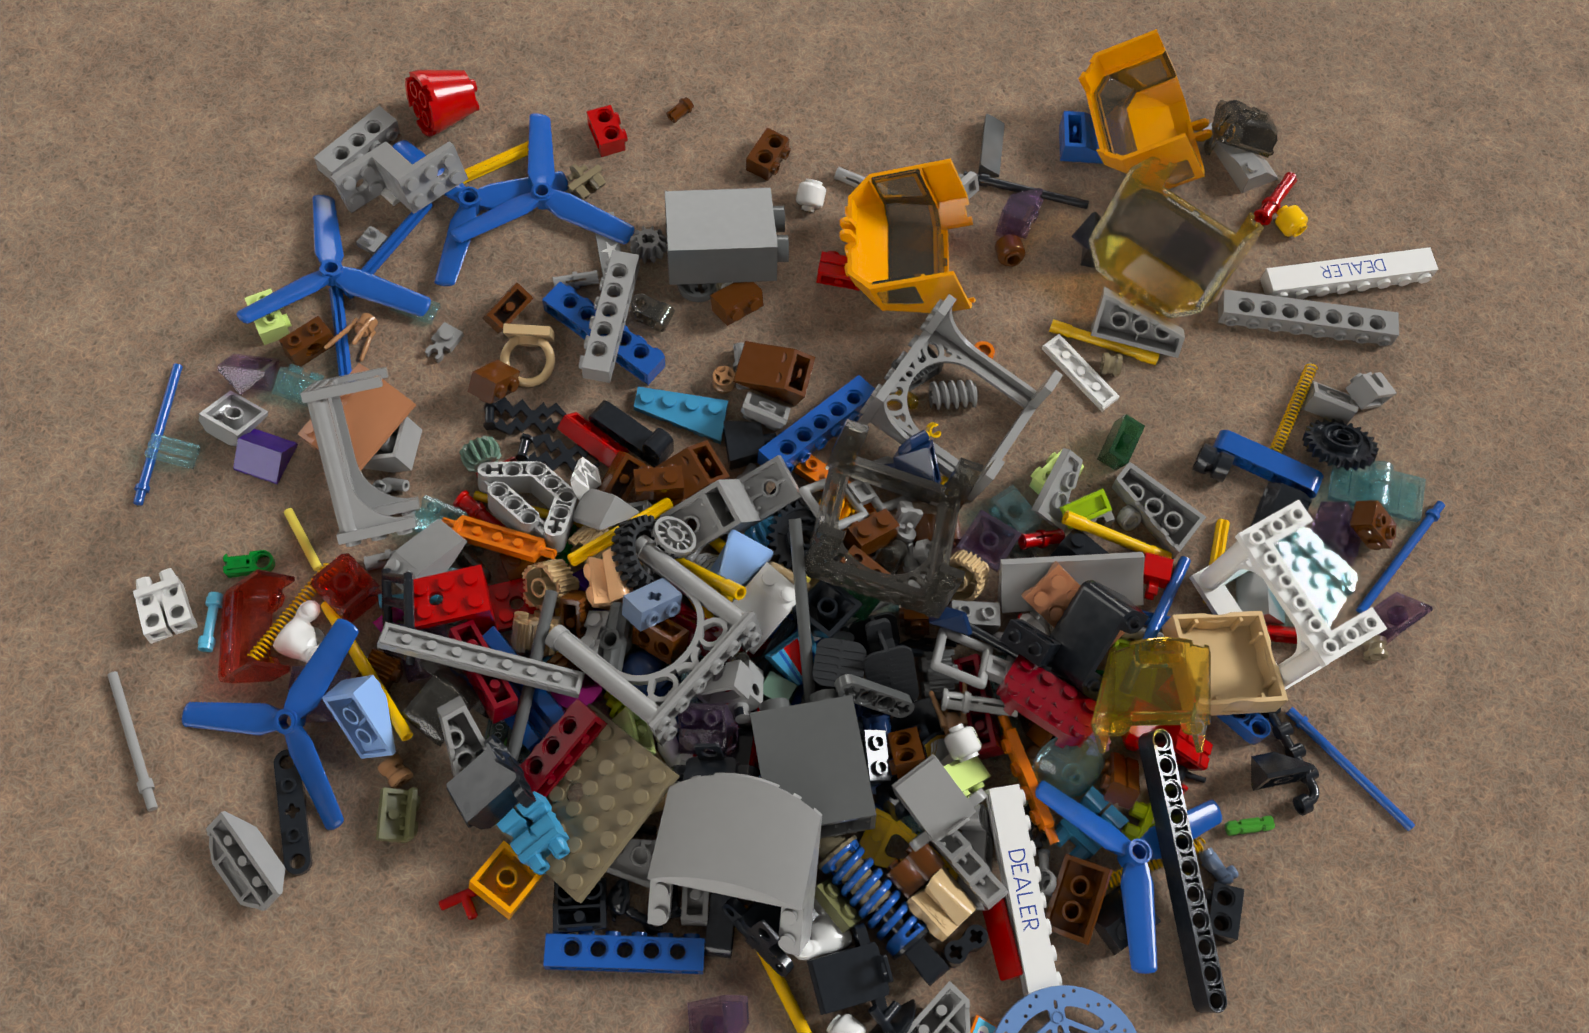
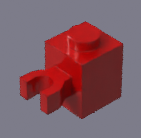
(1156, 574)

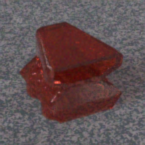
(346, 587)

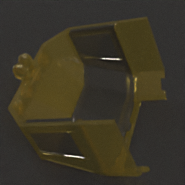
(1166, 246)

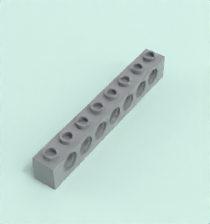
(1367, 324)

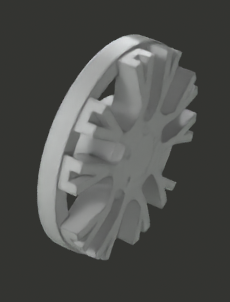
(673, 536)

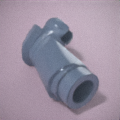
(1213, 864)

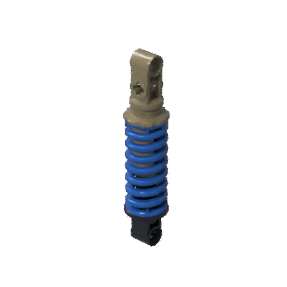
(843, 860)

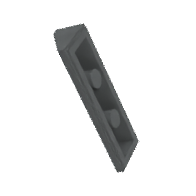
(991, 146)

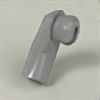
(390, 484)

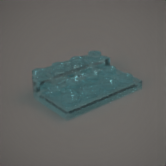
(1319, 571)

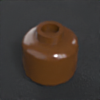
(1010, 250)

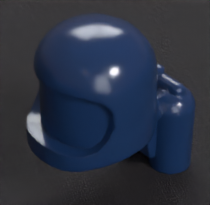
(873, 719)

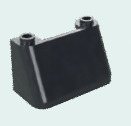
(1088, 632)

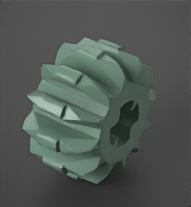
(479, 451)

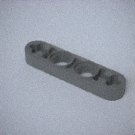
(877, 692)

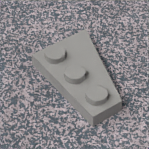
(1058, 488)
(634, 862)

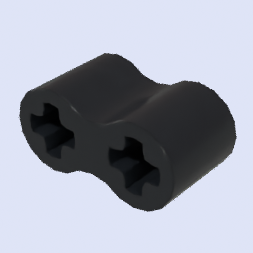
(964, 945)

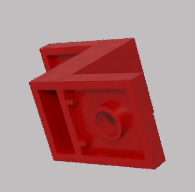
(469, 598)

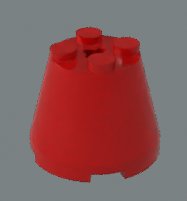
(440, 98)

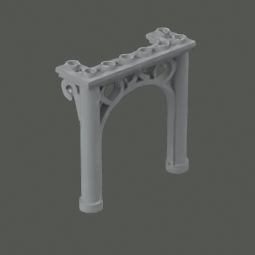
(738, 627)

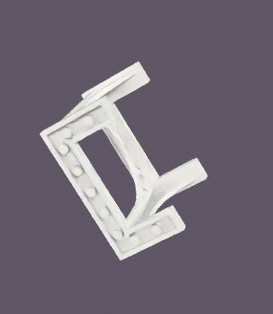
(1256, 553)

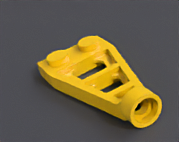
(876, 840)

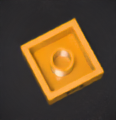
(504, 881)

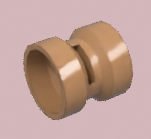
(395, 771)

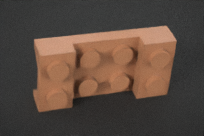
(1053, 595)

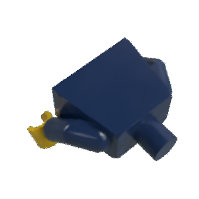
(919, 456)

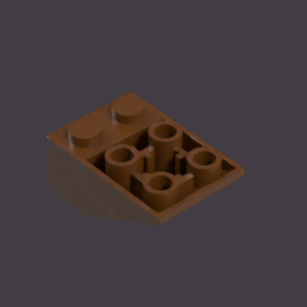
(775, 371)
(699, 468)

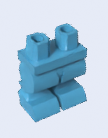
(538, 840)
(1086, 846)

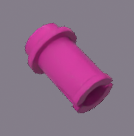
(396, 615)

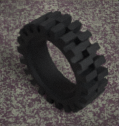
(626, 551)

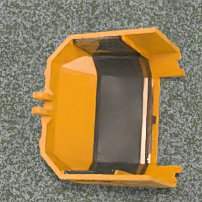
(1142, 109)
(900, 236)

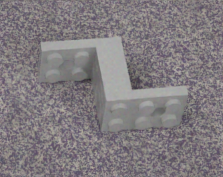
(410, 183)
(737, 502)

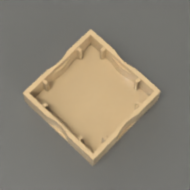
(1241, 660)

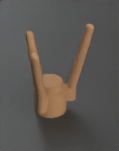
(363, 327)
(947, 719)

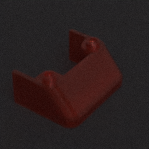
(245, 620)

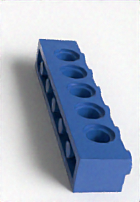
(556, 305)
(823, 417)
(637, 962)

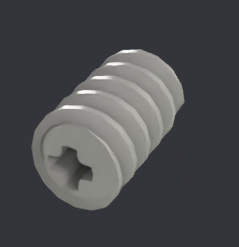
(952, 393)

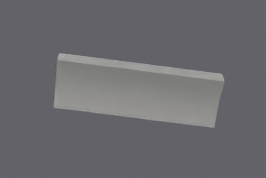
(1116, 571)

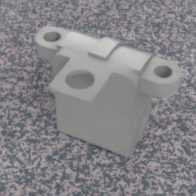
(935, 801)

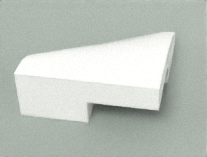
(583, 477)

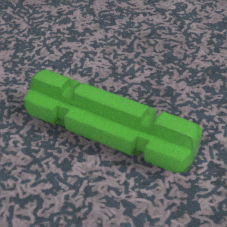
(1249, 825)

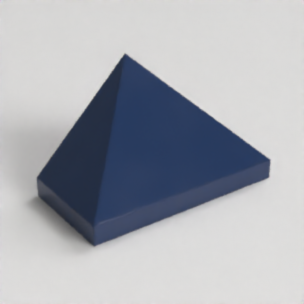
(953, 620)

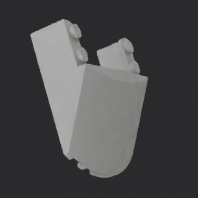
(741, 842)

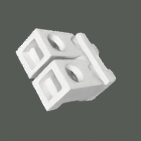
(163, 596)

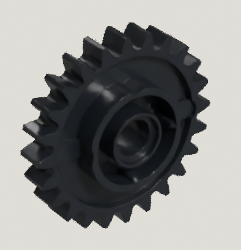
(1340, 444)
(781, 534)

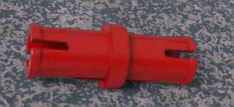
(1041, 538)

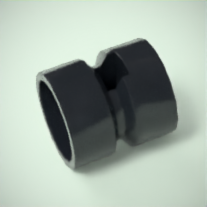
(1213, 462)

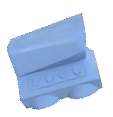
(741, 558)

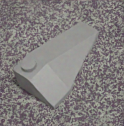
(1244, 167)

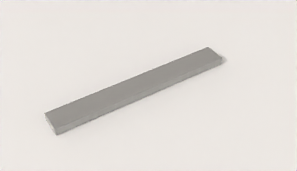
(481, 660)

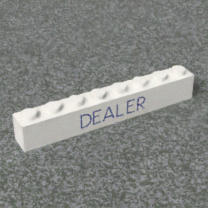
(1350, 274)
(1021, 879)

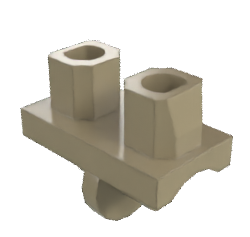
(592, 177)

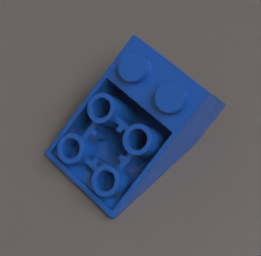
(1078, 138)

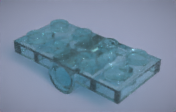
(1397, 492)

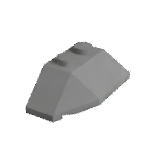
(245, 861)
(945, 1013)

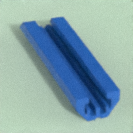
(544, 708)

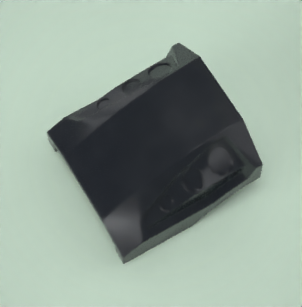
(1275, 498)
(584, 916)

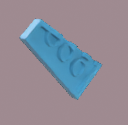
(686, 411)

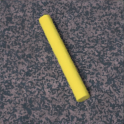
(302, 539)

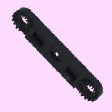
(293, 830)

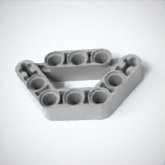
(506, 479)

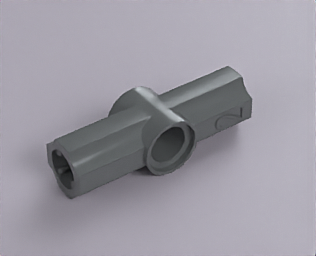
(618, 629)

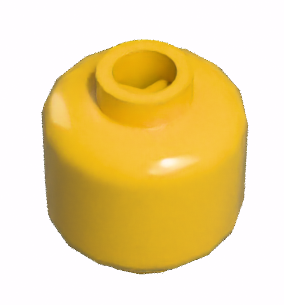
(1291, 221)

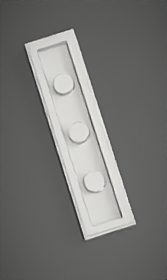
(1080, 372)

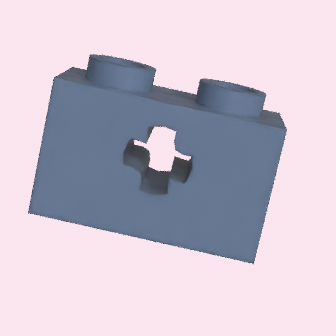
(651, 604)

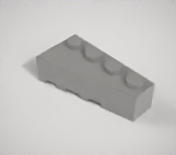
(1135, 326)
(1162, 512)
(460, 733)

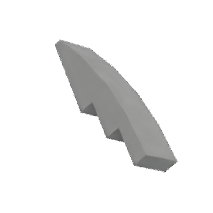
(971, 868)

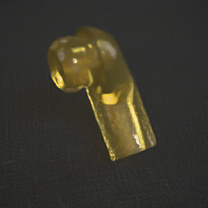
(912, 400)

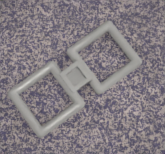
(857, 494)
(991, 666)

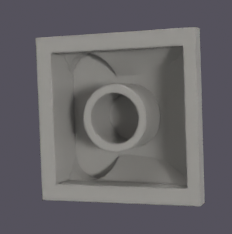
(765, 411)
(231, 417)

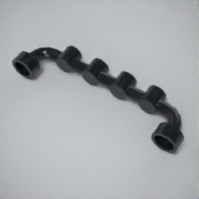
(1282, 730)

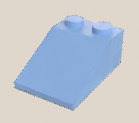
(363, 715)

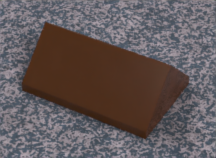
(1077, 898)

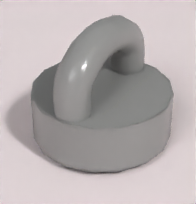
(1128, 518)

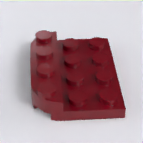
(1047, 702)

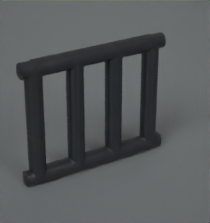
(405, 604)

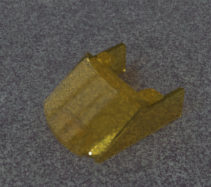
(1155, 685)

